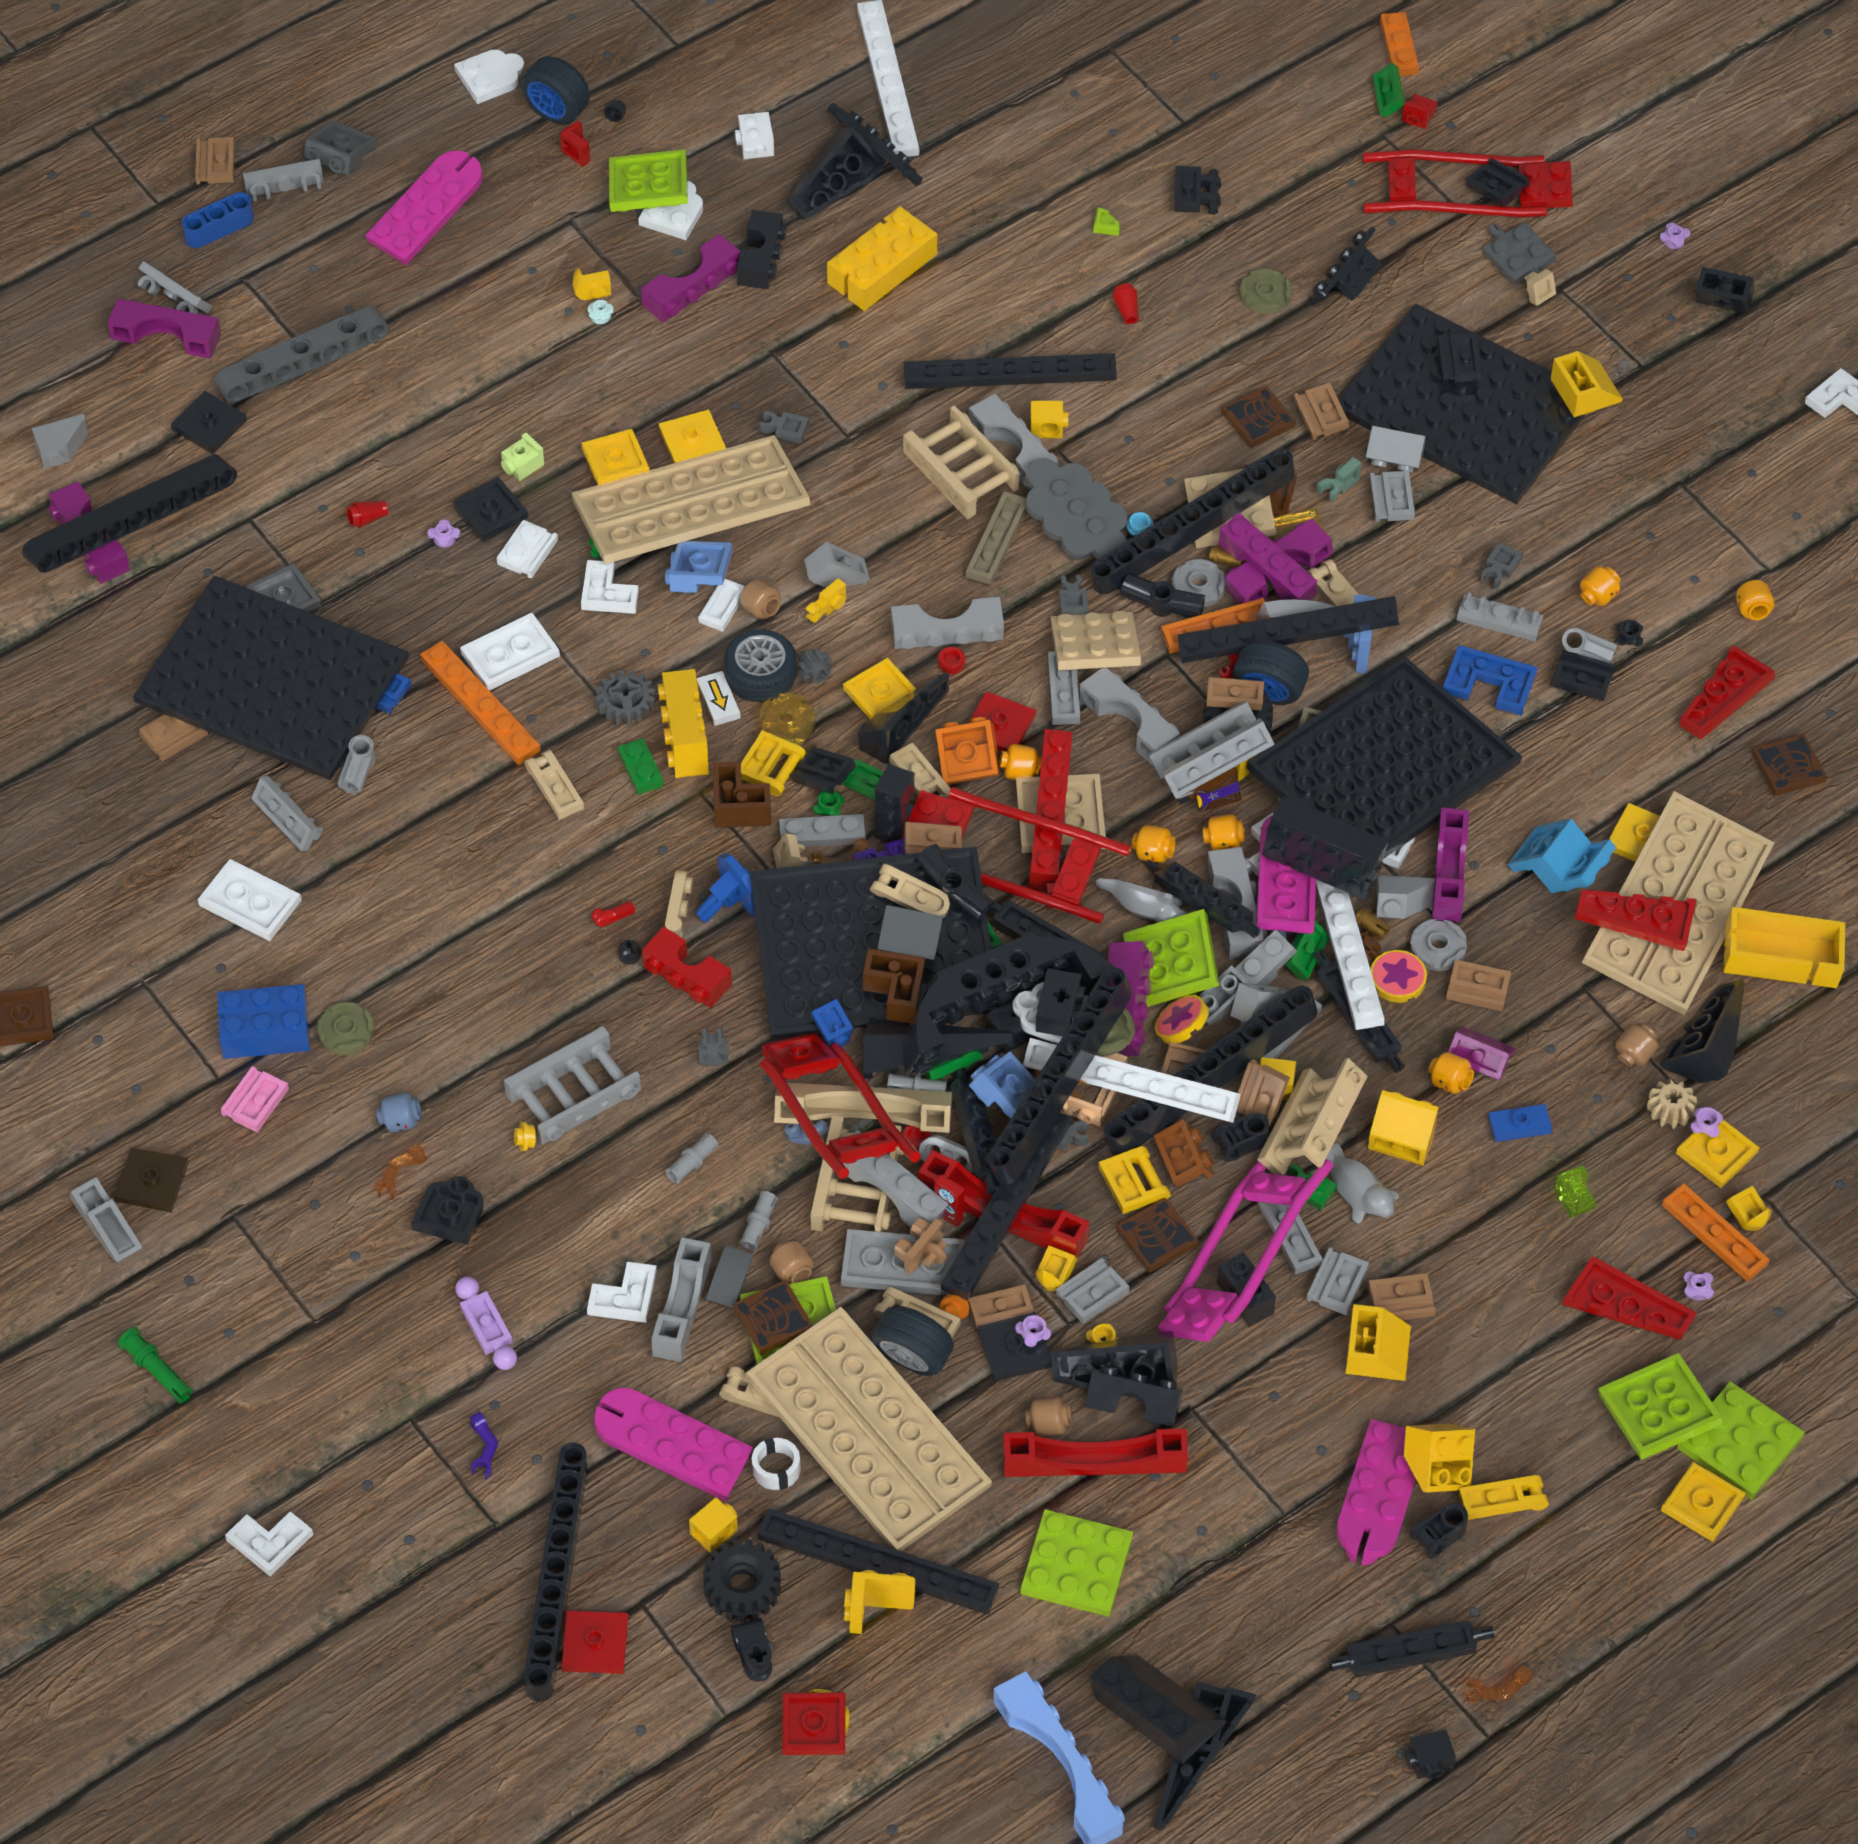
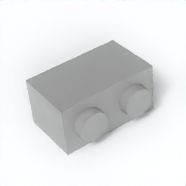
(1395, 448)

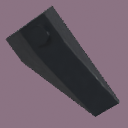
(836, 171)
(896, 723)
(1711, 1039)
(1142, 1354)

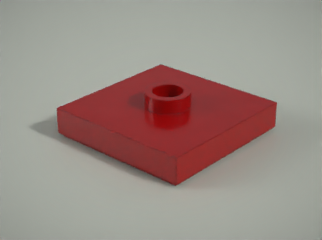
(1009, 719)
(595, 1642)
(814, 1723)

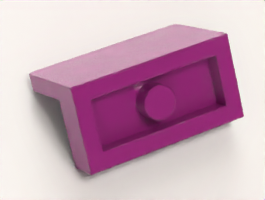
(1483, 1052)

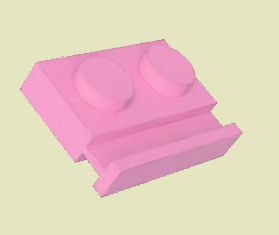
(254, 1099)

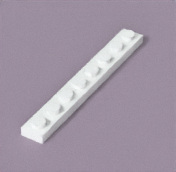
(887, 77)
(1350, 956)
(1146, 1084)

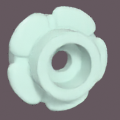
(600, 311)

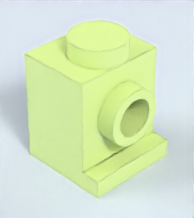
(522, 457)

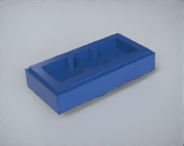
(1520, 1123)

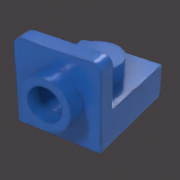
(833, 1024)

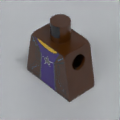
(1215, 792)

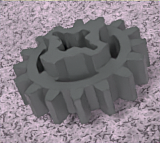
(625, 697)

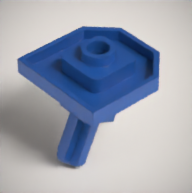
(729, 889)

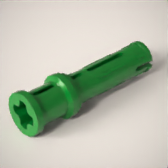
(147, 1356)

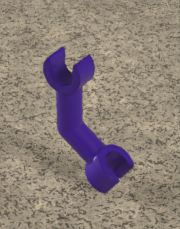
(481, 1427)

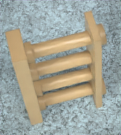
(950, 482)
(1299, 1112)
(829, 1186)

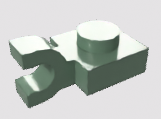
(1345, 478)

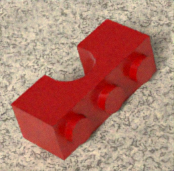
(702, 982)

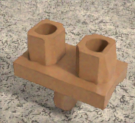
(926, 1249)

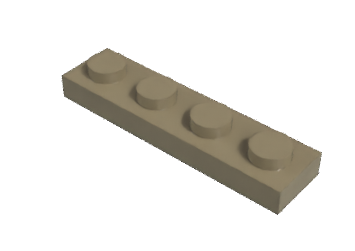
(997, 538)

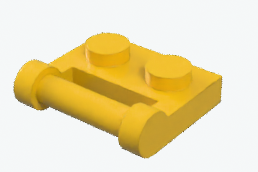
(763, 758)
(1125, 1183)

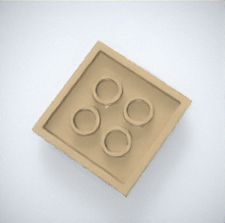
(1258, 514)
(1095, 640)
(1082, 807)

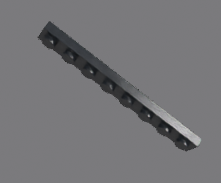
(1010, 371)
(1290, 628)
(1000, 1216)
(863, 1555)

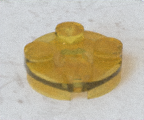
(788, 704)

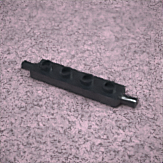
(883, 147)
(1204, 896)
(1020, 922)
(1377, 1040)
(975, 1128)
(1412, 1648)

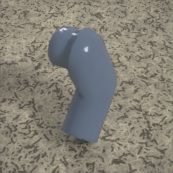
(795, 1133)

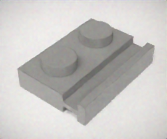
(1392, 496)
(1338, 1281)
(1092, 1290)

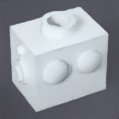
(755, 135)

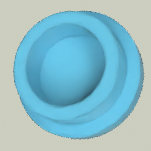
(1138, 523)

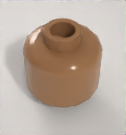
(760, 599)
(1637, 1045)
(791, 1262)
(1049, 1416)

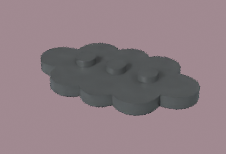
(1074, 509)

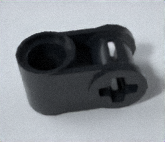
(1238, 1139)
(1436, 1533)
(753, 1646)

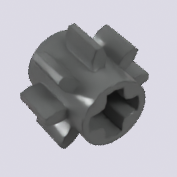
(815, 666)

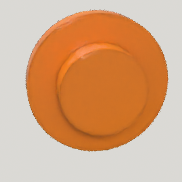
(955, 1305)

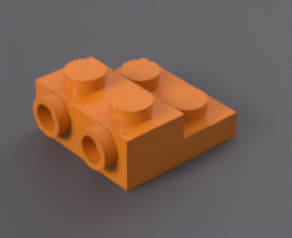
(967, 751)

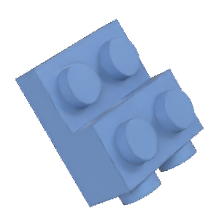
(698, 564)
(1360, 641)
(1002, 1082)

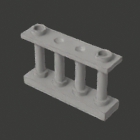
(1211, 749)
(560, 1063)

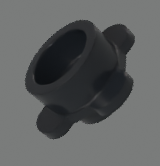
(1629, 627)

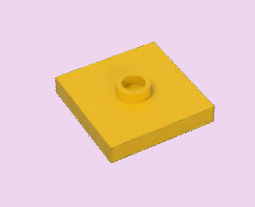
(691, 436)
(614, 456)
(878, 687)
(1633, 831)
(1718, 1156)
(1703, 1502)

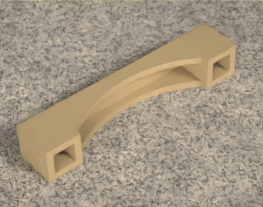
(915, 1108)

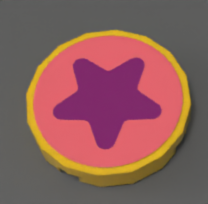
(1398, 976)
(1181, 1019)

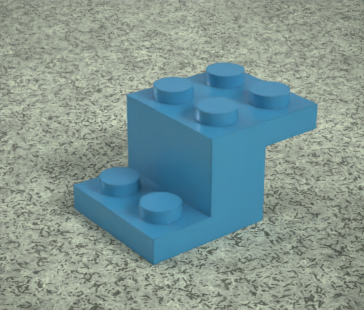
(1562, 856)

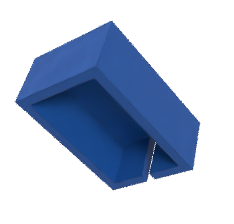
(263, 1021)

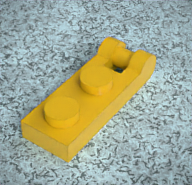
(1503, 1497)

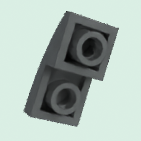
(729, 1277)

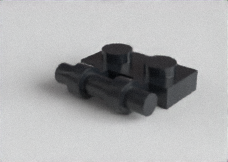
(1188, 190)

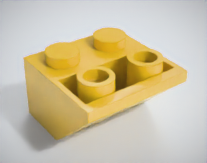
(1583, 383)
(1403, 1127)
(1377, 1344)
(1440, 1456)

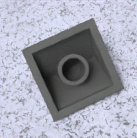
(910, 932)

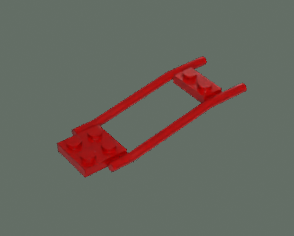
(1548, 182)
(1076, 867)
(810, 1055)

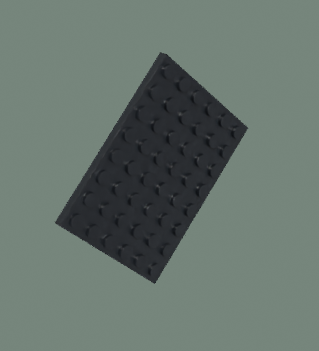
(1483, 430)
(271, 677)
(1387, 756)
(823, 921)

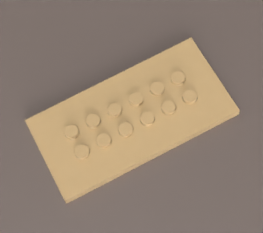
(690, 499)
(1685, 857)
(868, 1430)

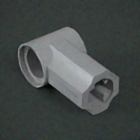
(1591, 645)
(357, 765)

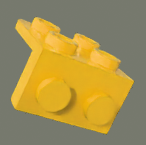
(877, 1591)

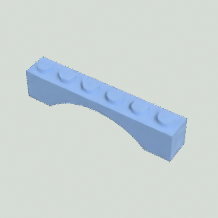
(1025, 1709)

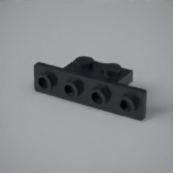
(1352, 272)

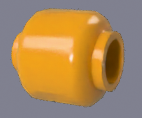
(1600, 586)
(1755, 600)
(1020, 762)
(1224, 832)
(1154, 844)
(1451, 1073)

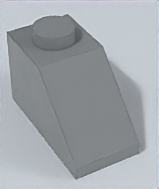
(60, 440)
(833, 562)
(1403, 896)
(1252, 999)

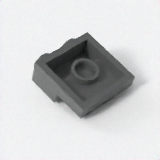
(339, 147)

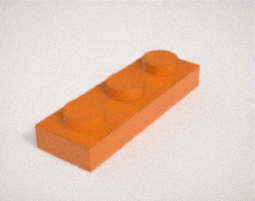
(1399, 42)

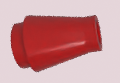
(1126, 300)
(363, 513)

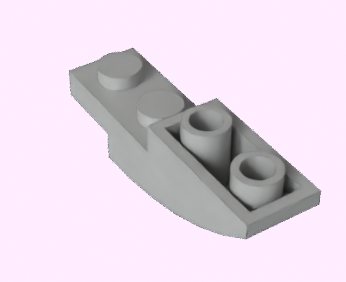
(1256, 968)

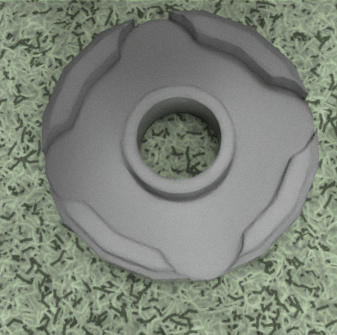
(1200, 570)
(1438, 958)

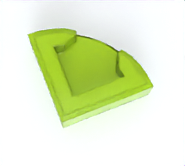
(1105, 223)

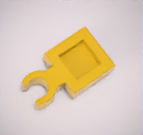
(829, 599)

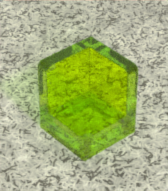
(1573, 1191)

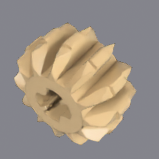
(1672, 1103)

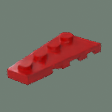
(1732, 685)
(1650, 919)
(1622, 1298)

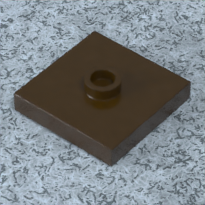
(151, 1180)

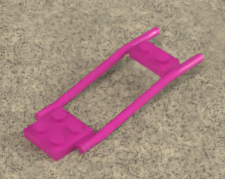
(1201, 1312)

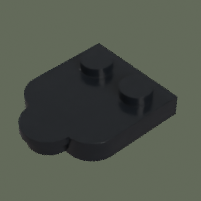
(449, 1210)

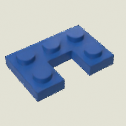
(1512, 676)

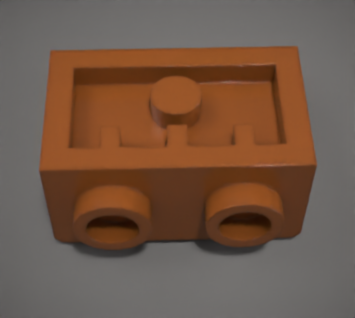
(1183, 1152)

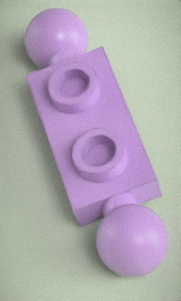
(486, 1323)

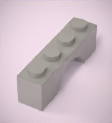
(997, 422)
(917, 629)
(1107, 694)
(1229, 874)
(903, 1188)
(686, 1288)

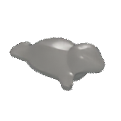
(1143, 901)
(1360, 1187)

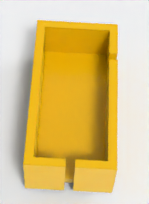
(882, 258)
(1784, 947)

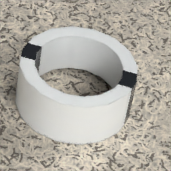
(779, 1480)

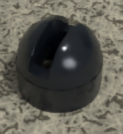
(615, 110)
(624, 953)

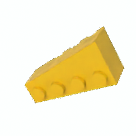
(685, 723)

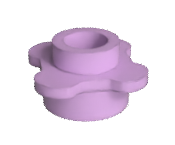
(1674, 236)
(444, 534)
(1709, 1115)
(1695, 1292)
(1033, 1323)

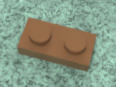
(1231, 692)
(1000, 1305)

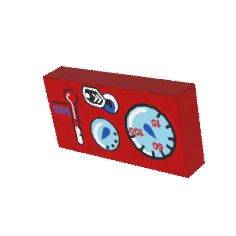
(954, 1196)

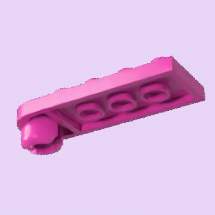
(427, 205)
(1284, 895)
(671, 1441)
(1376, 1494)

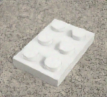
(510, 651)
(249, 900)

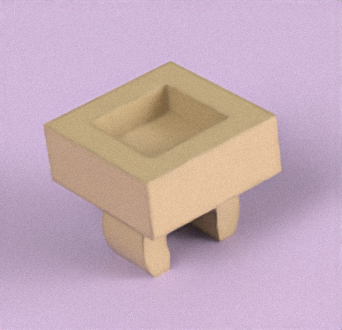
(1540, 286)
(788, 852)

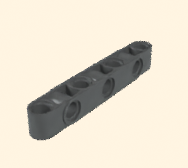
(301, 354)

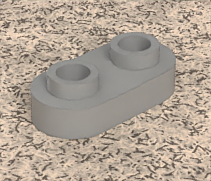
(947, 1147)

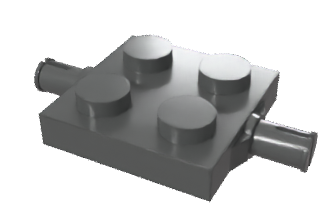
(1518, 252)

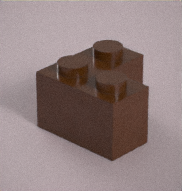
(737, 802)
(898, 977)

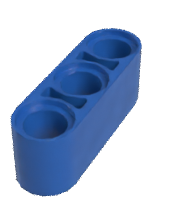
(217, 220)

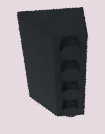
(1155, 1705)

